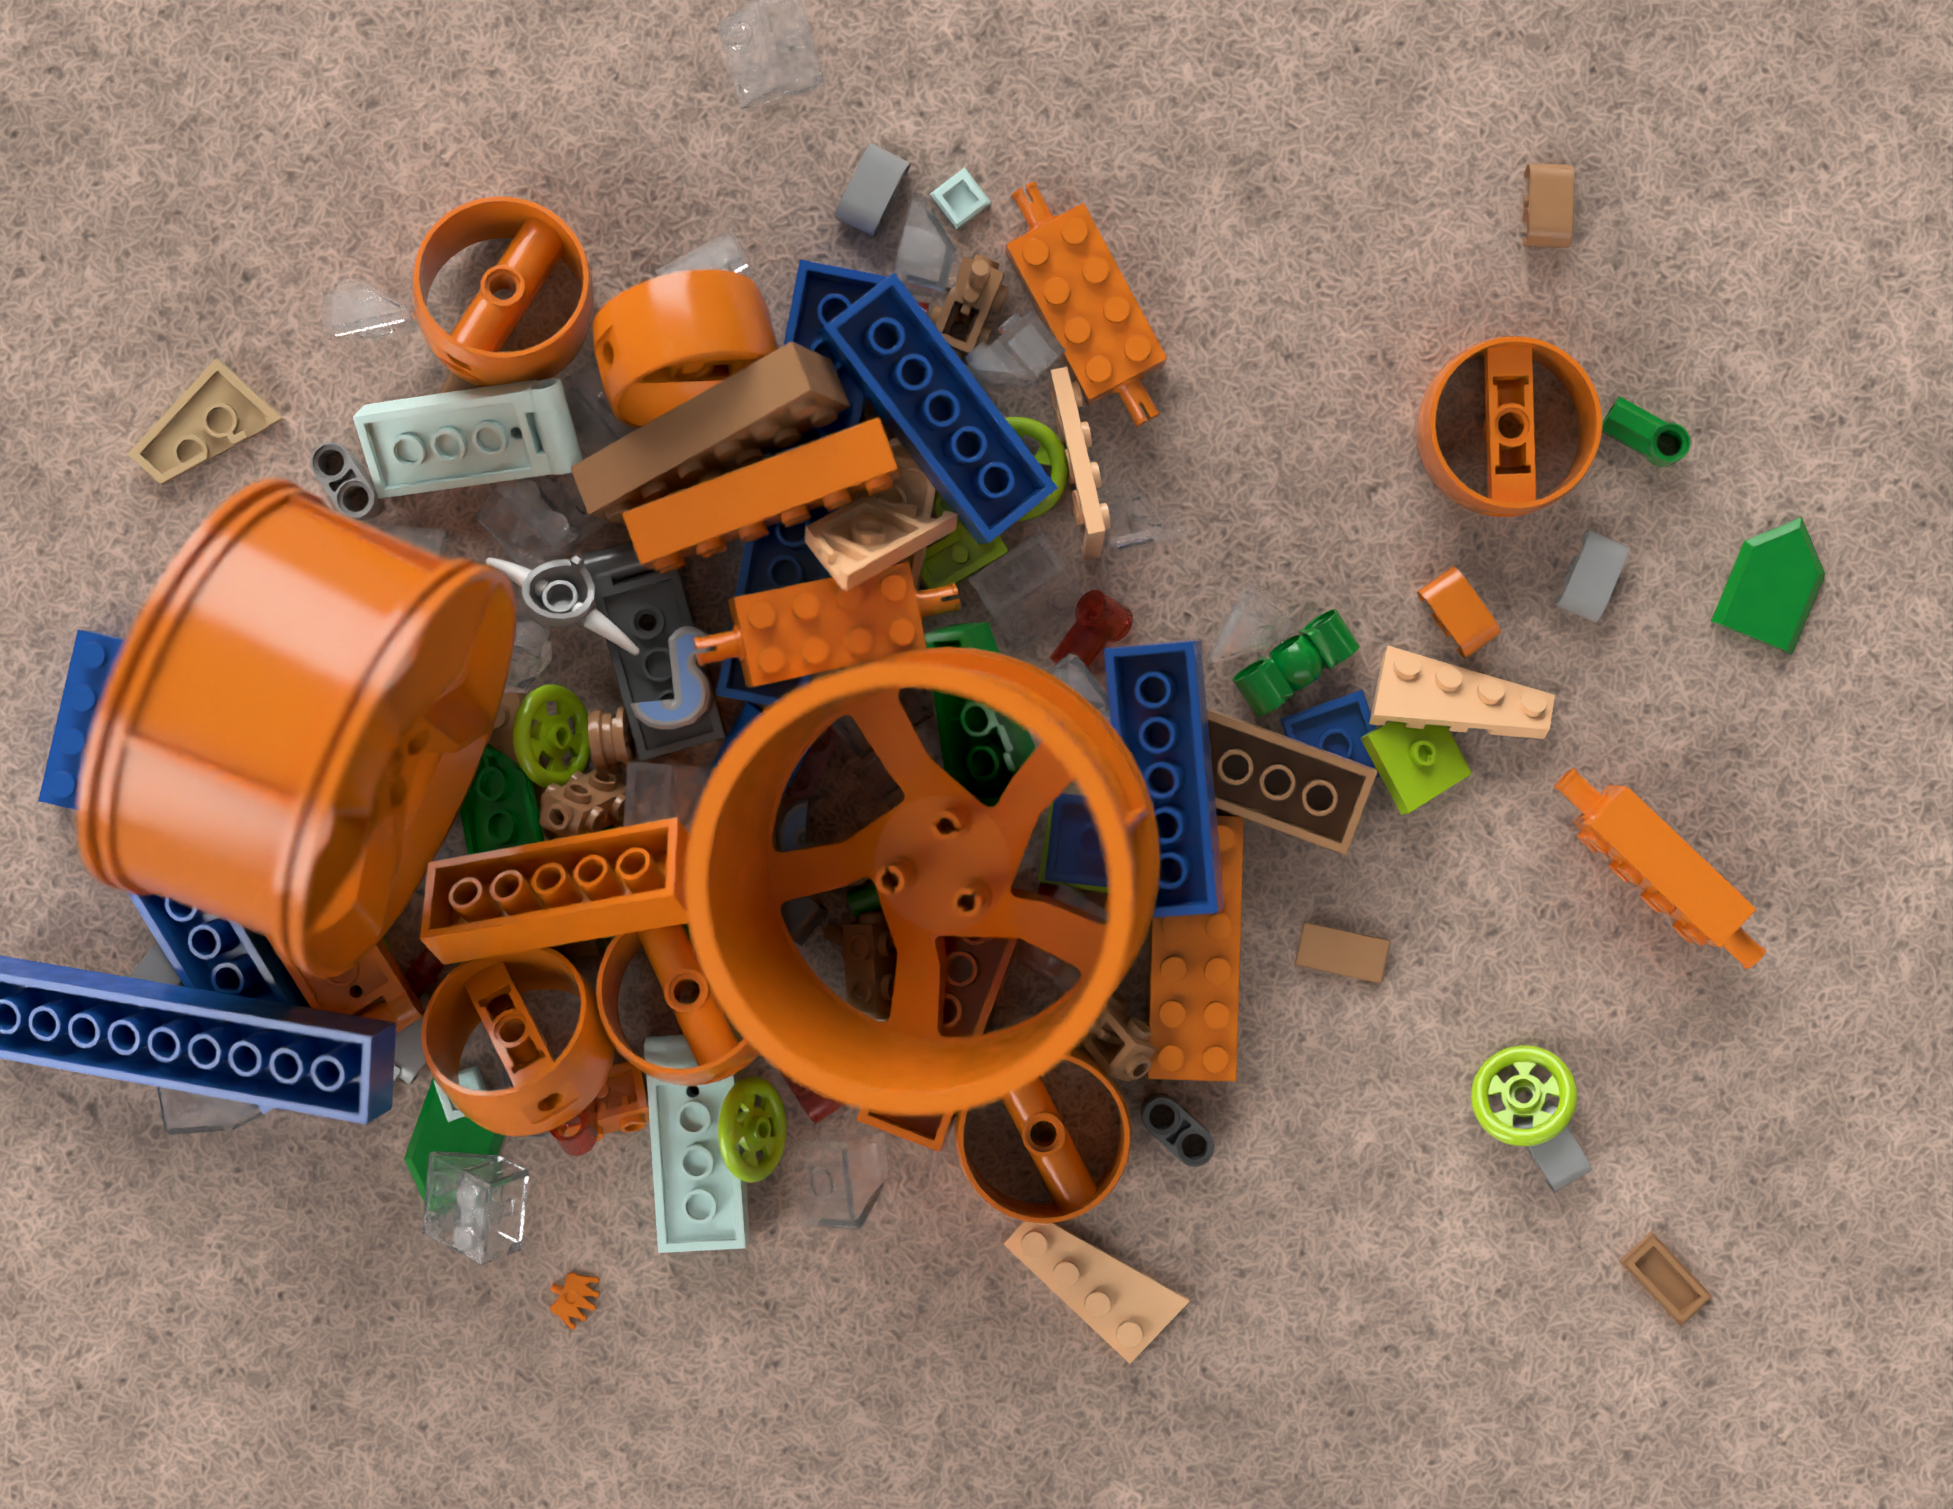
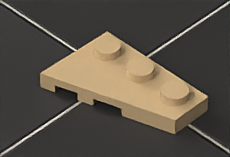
(202, 424)

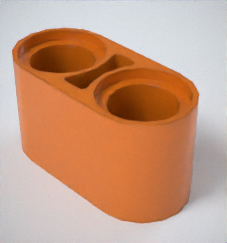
(1459, 611)

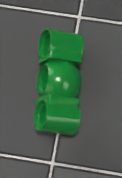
(1296, 663)

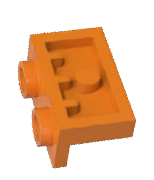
(621, 1102)

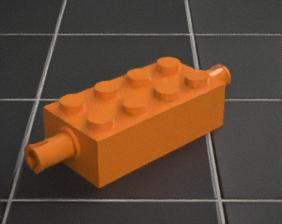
(1085, 303)
(825, 627)
(1663, 865)

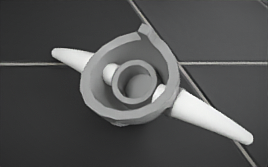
(561, 596)

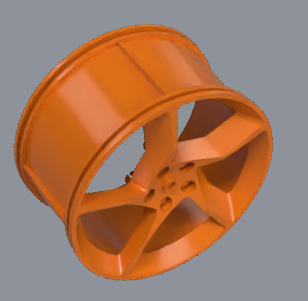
(295, 724)
(938, 871)

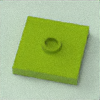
(1415, 762)

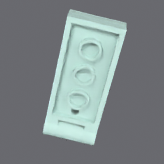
(468, 437)
(694, 1192)

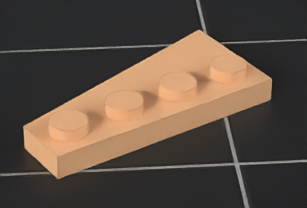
(1065, 399)
(1443, 694)
(1104, 1291)

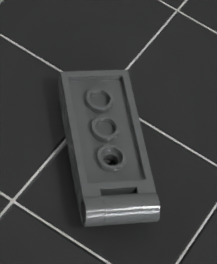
(626, 596)

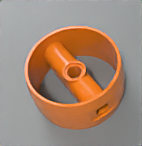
(536, 248)
(678, 339)
(1510, 394)
(702, 1022)
(544, 1089)
(1055, 1159)

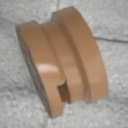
(610, 738)

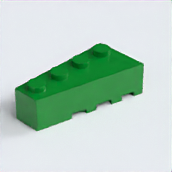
(977, 741)

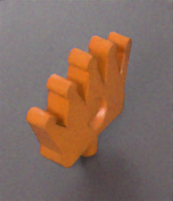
(573, 1297)

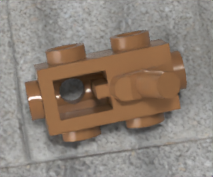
(970, 303)
(583, 804)
(868, 962)
(1119, 1041)

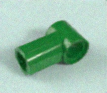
(1641, 430)

